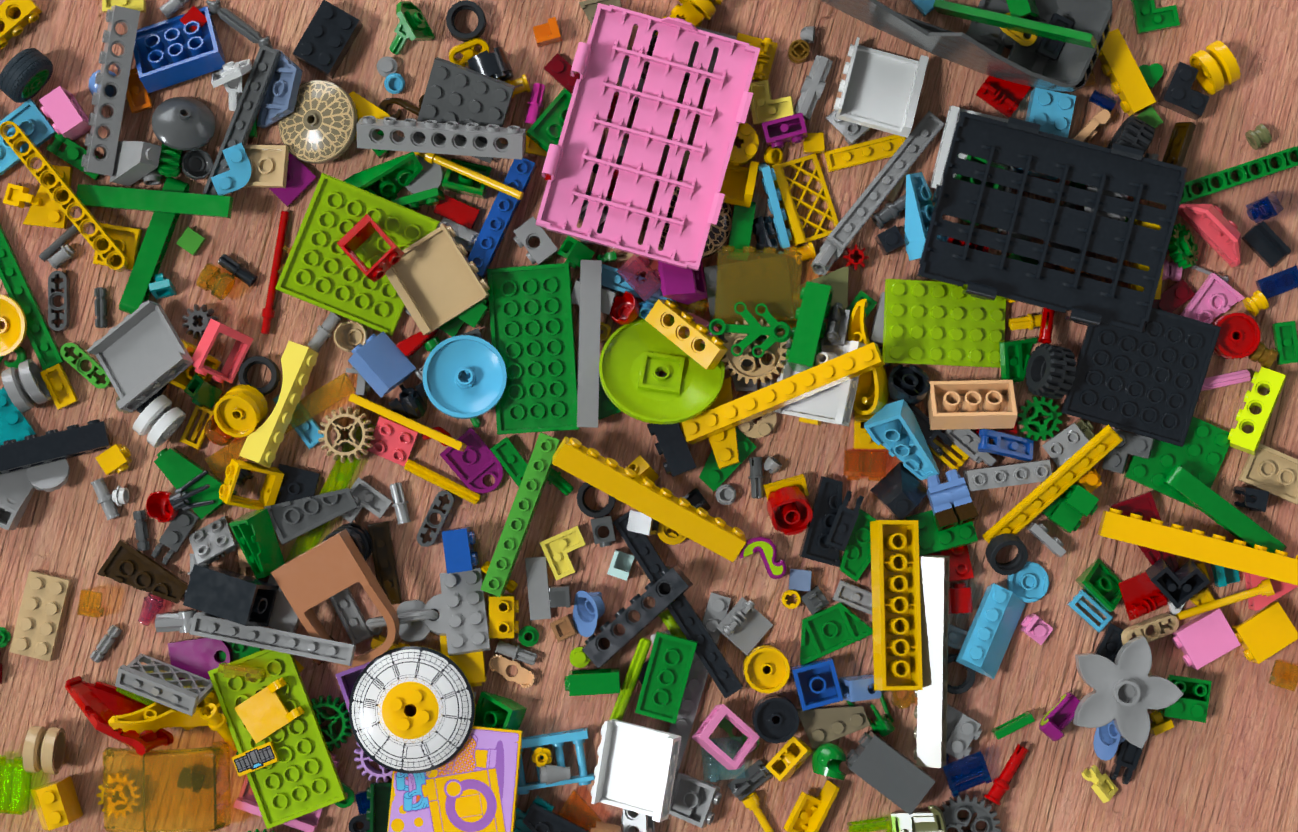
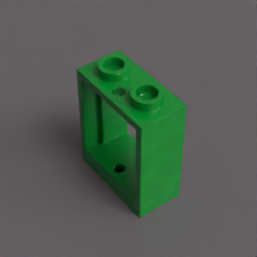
(593, 682)

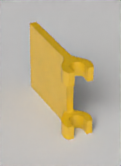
(266, 712)

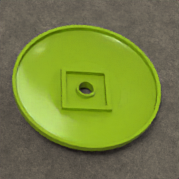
(631, 383)

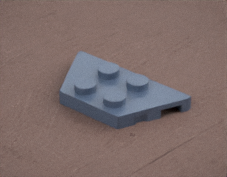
(281, 93)

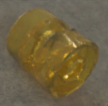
(221, 286)

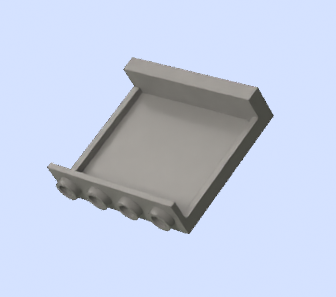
(141, 355)

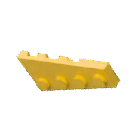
(725, 443)

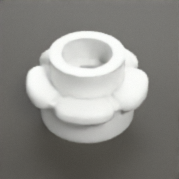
(120, 496)

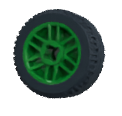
(25, 75)

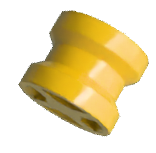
(1255, 303)

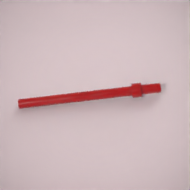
(268, 312)

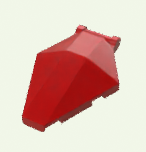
(102, 702)

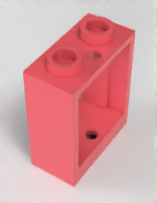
(234, 359)

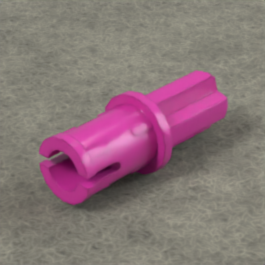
(535, 103)

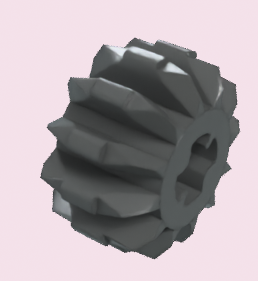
(198, 312)

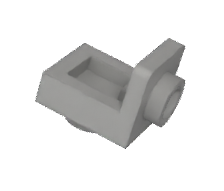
(362, 386)

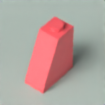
(1259, 602)

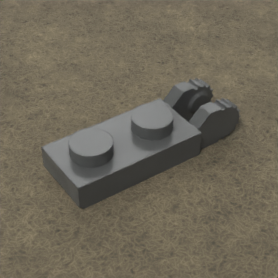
(176, 534)

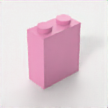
(1205, 638)

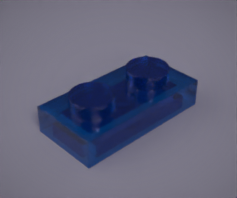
(1278, 282)

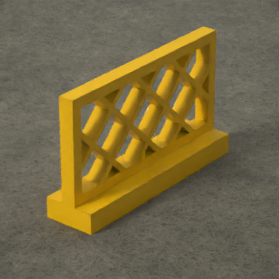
(793, 219)

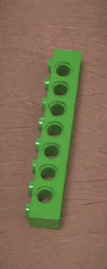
(520, 515)

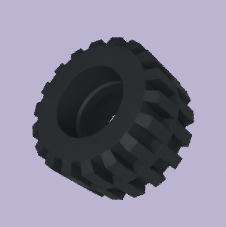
(1134, 134)
(1050, 371)

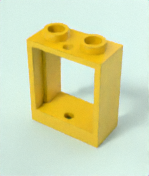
(269, 490)

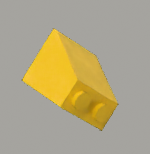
(56, 803)

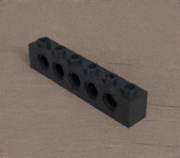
(599, 653)

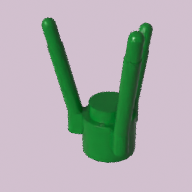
(883, 723)

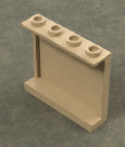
(437, 279)

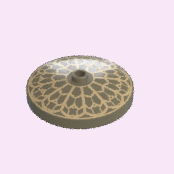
(320, 124)

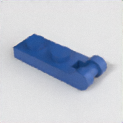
(1006, 445)

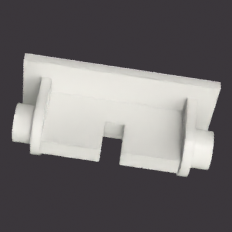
(464, 235)

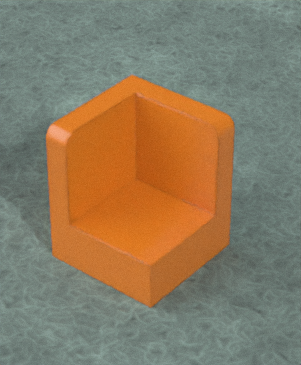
(547, 33)

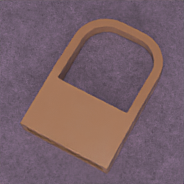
(325, 572)

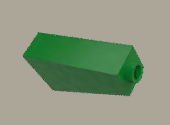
(181, 470)

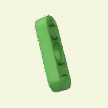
(71, 359)

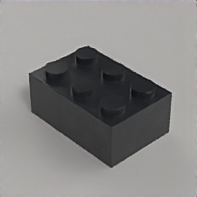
(327, 39)
(673, 447)

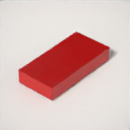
(457, 212)

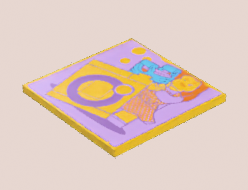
(467, 793)

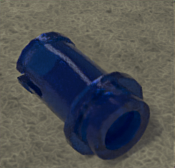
(1102, 101)

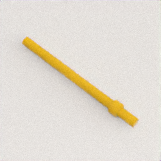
(434, 158)

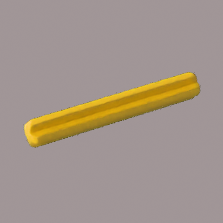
(442, 481)

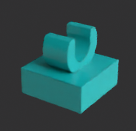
(162, 287)

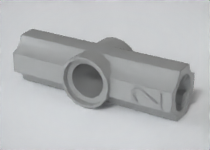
(813, 86)
(177, 621)

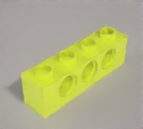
(1249, 442)

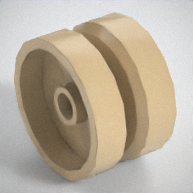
(44, 750)

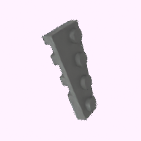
(303, 515)

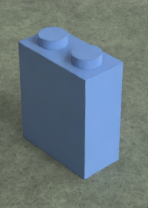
(381, 363)

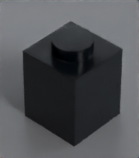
(889, 240)

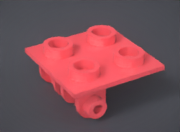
(393, 441)

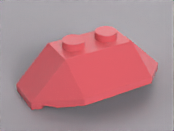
(1214, 229)

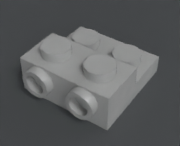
(960, 732)
(694, 800)

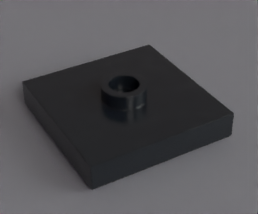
(296, 484)

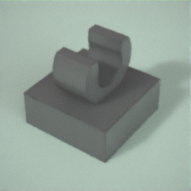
(814, 600)

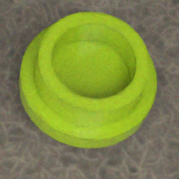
(578, 657)

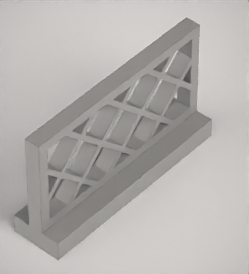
(156, 688)

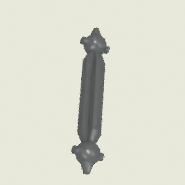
(238, 24)

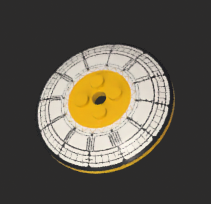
(441, 701)

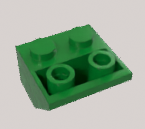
(1193, 702)

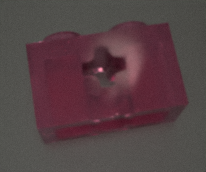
(631, 275)

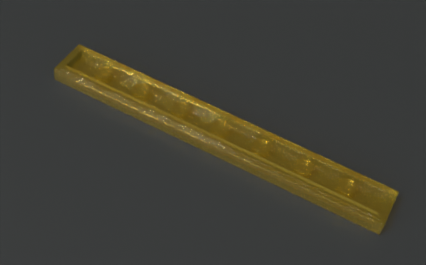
(304, 411)

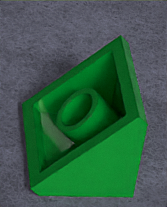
(461, 184)
(1101, 585)

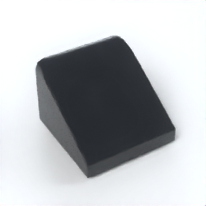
(697, 500)

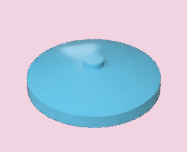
(464, 376)

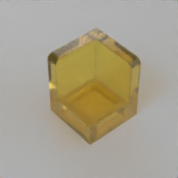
(90, 604)
(1284, 675)

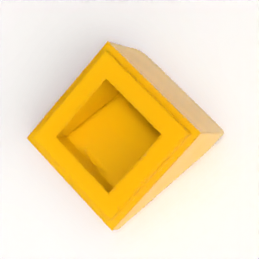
(814, 144)

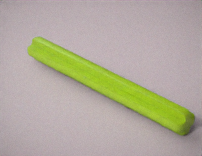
(631, 679)

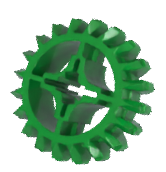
(342, 714)

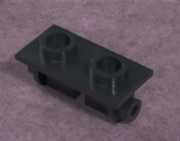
(762, 229)

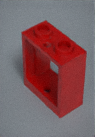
(358, 236)

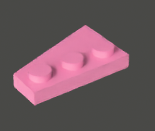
(1211, 300)

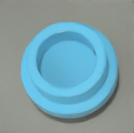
(394, 83)

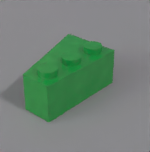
(258, 542)

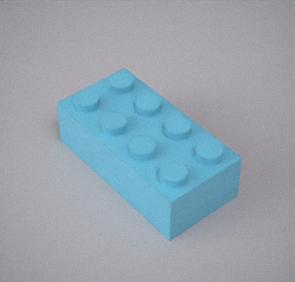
(1053, 113)

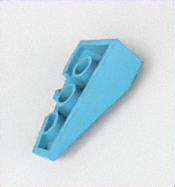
(917, 214)
(901, 435)

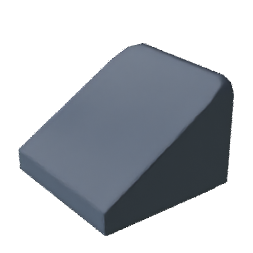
(800, 580)

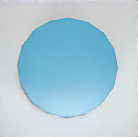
(1029, 583)

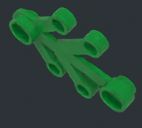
(754, 330)

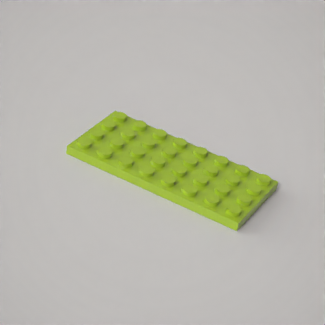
(305, 771)

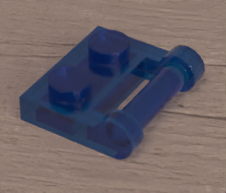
(964, 770)

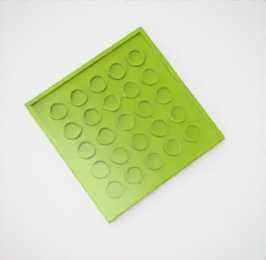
(327, 276)

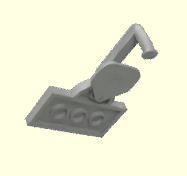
(460, 618)

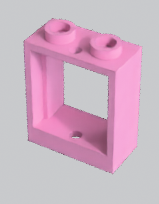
(708, 726)

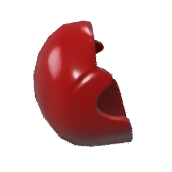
(625, 308)
(159, 507)

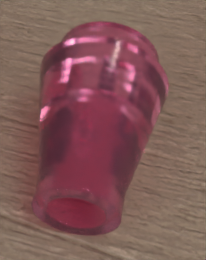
(150, 607)

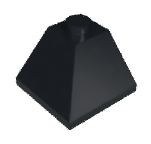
(899, 491)

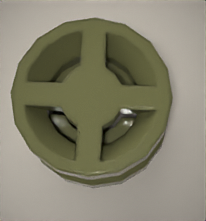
(1258, 136)

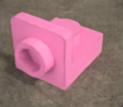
(1036, 628)

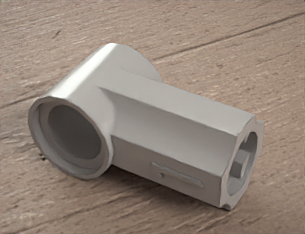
(825, 258)

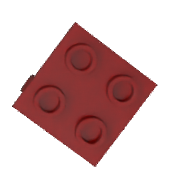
(1002, 94)
(960, 563)
(1141, 596)

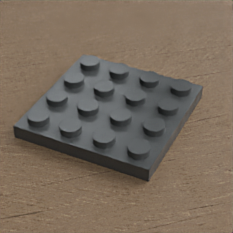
(464, 97)

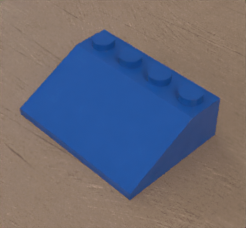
(173, 54)

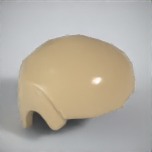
(350, 335)

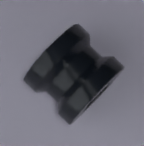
(243, 476)

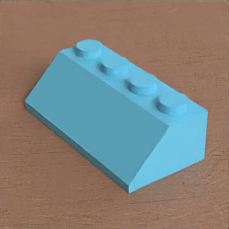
(991, 631)

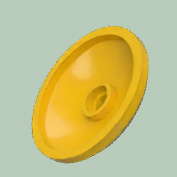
(15, 325)

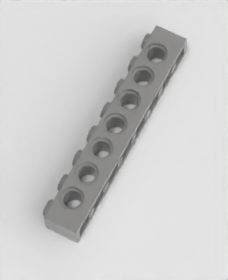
(129, 19)
(369, 139)

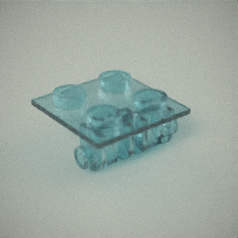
(715, 770)

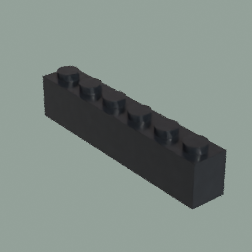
(53, 446)

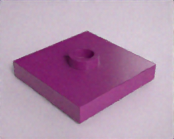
(298, 180)

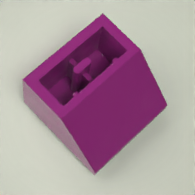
(681, 283)

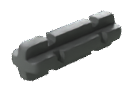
(100, 307)
(141, 530)

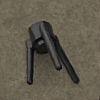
(182, 498)

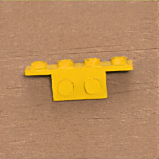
(811, 811)

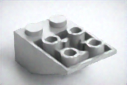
(14, 498)

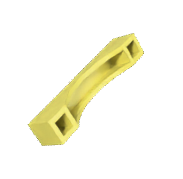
(264, 442)

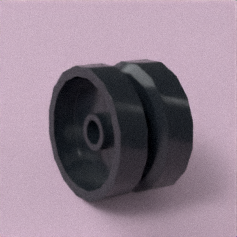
(787, 715)

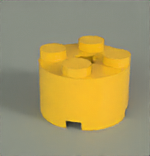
(748, 148)

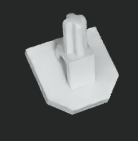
(231, 78)

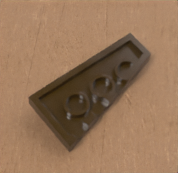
(138, 570)

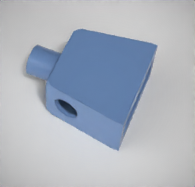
(856, 688)

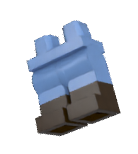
(949, 495)

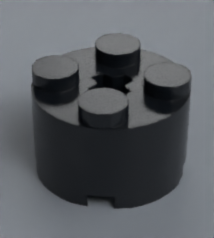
(492, 64)

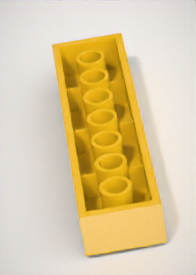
(896, 605)

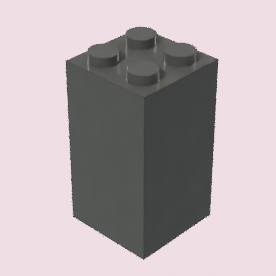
(889, 772)

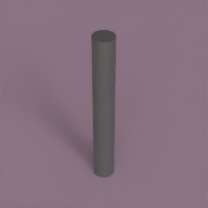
(58, 243)

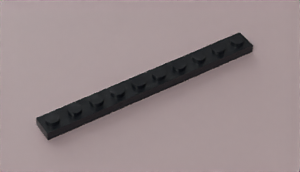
(681, 611)

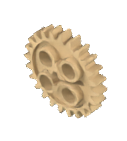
(753, 372)

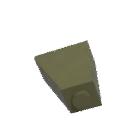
(839, 281)

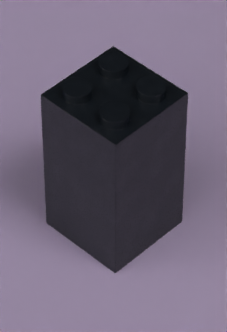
(230, 595)

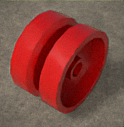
(1245, 340)

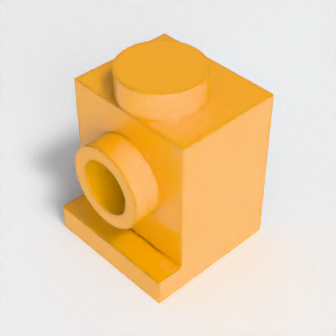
(1090, 480)

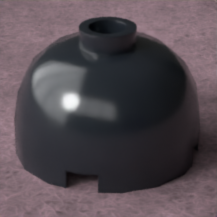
(908, 384)

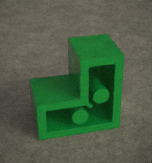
(1071, 508)

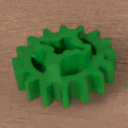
(1183, 247)
(1041, 427)

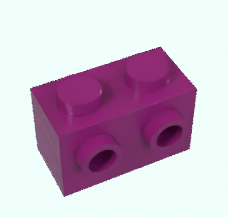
(785, 130)

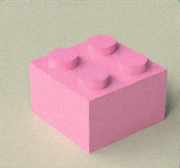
(66, 113)

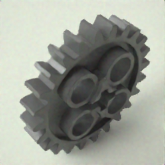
(972, 806)

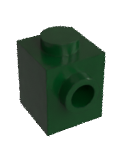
(203, 391)

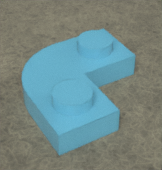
(238, 174)

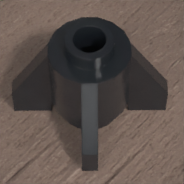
(411, 402)

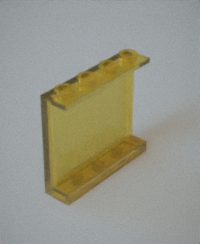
(757, 278)

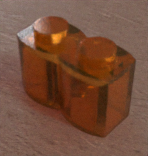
(864, 464)

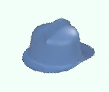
(587, 611)
(1107, 741)

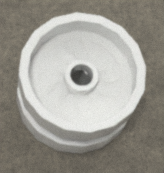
(159, 421)

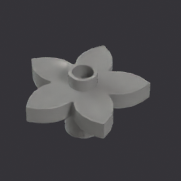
(1123, 691)

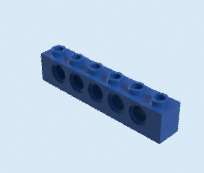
(500, 216)

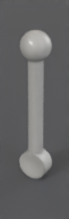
(1195, 267)

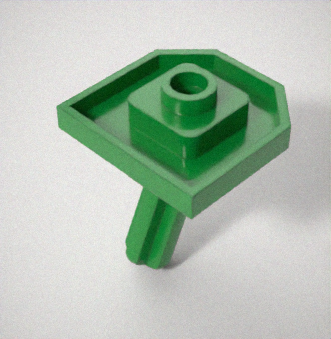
(410, 27)

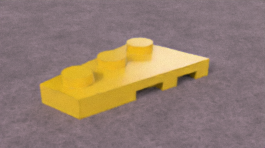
(48, 212)

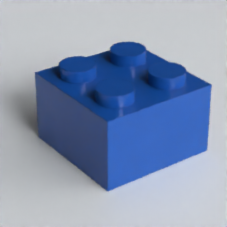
(459, 550)
(817, 684)

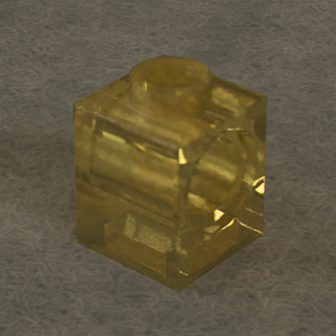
(902, 702)

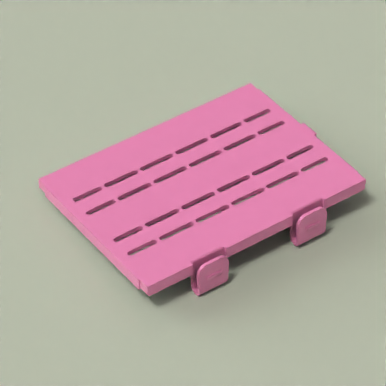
(575, 155)

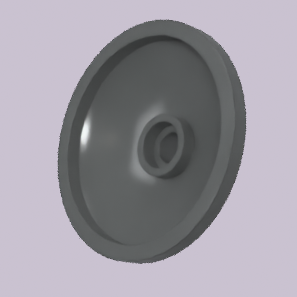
(183, 131)

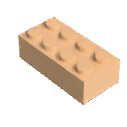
(971, 404)

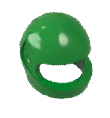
(827, 761)

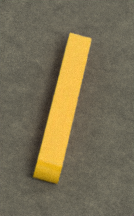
(55, 191)

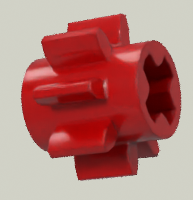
(859, 253)

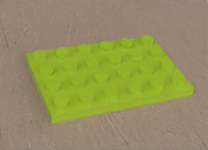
(941, 325)

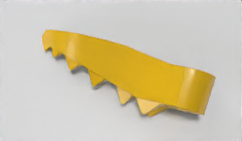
(872, 385)
(160, 716)

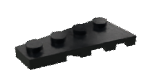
(824, 512)

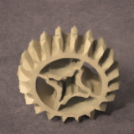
(332, 422)

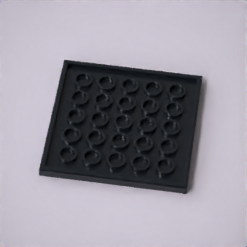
(1143, 379)

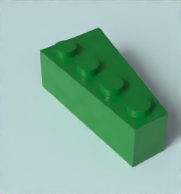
(810, 326)

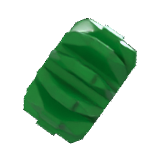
(170, 161)

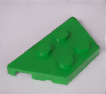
(830, 631)

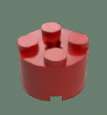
(789, 510)

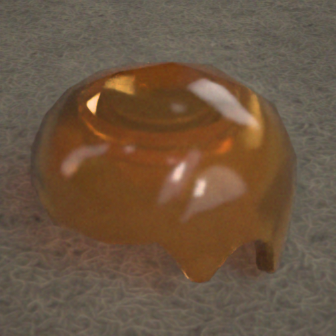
(215, 434)

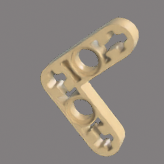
(1159, 631)

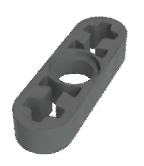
(65, 285)
(433, 534)

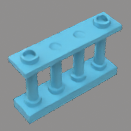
(557, 740)

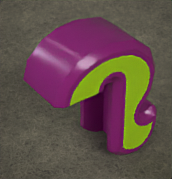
(768, 554)
(1059, 717)

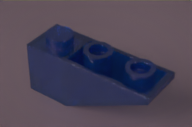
(1264, 207)

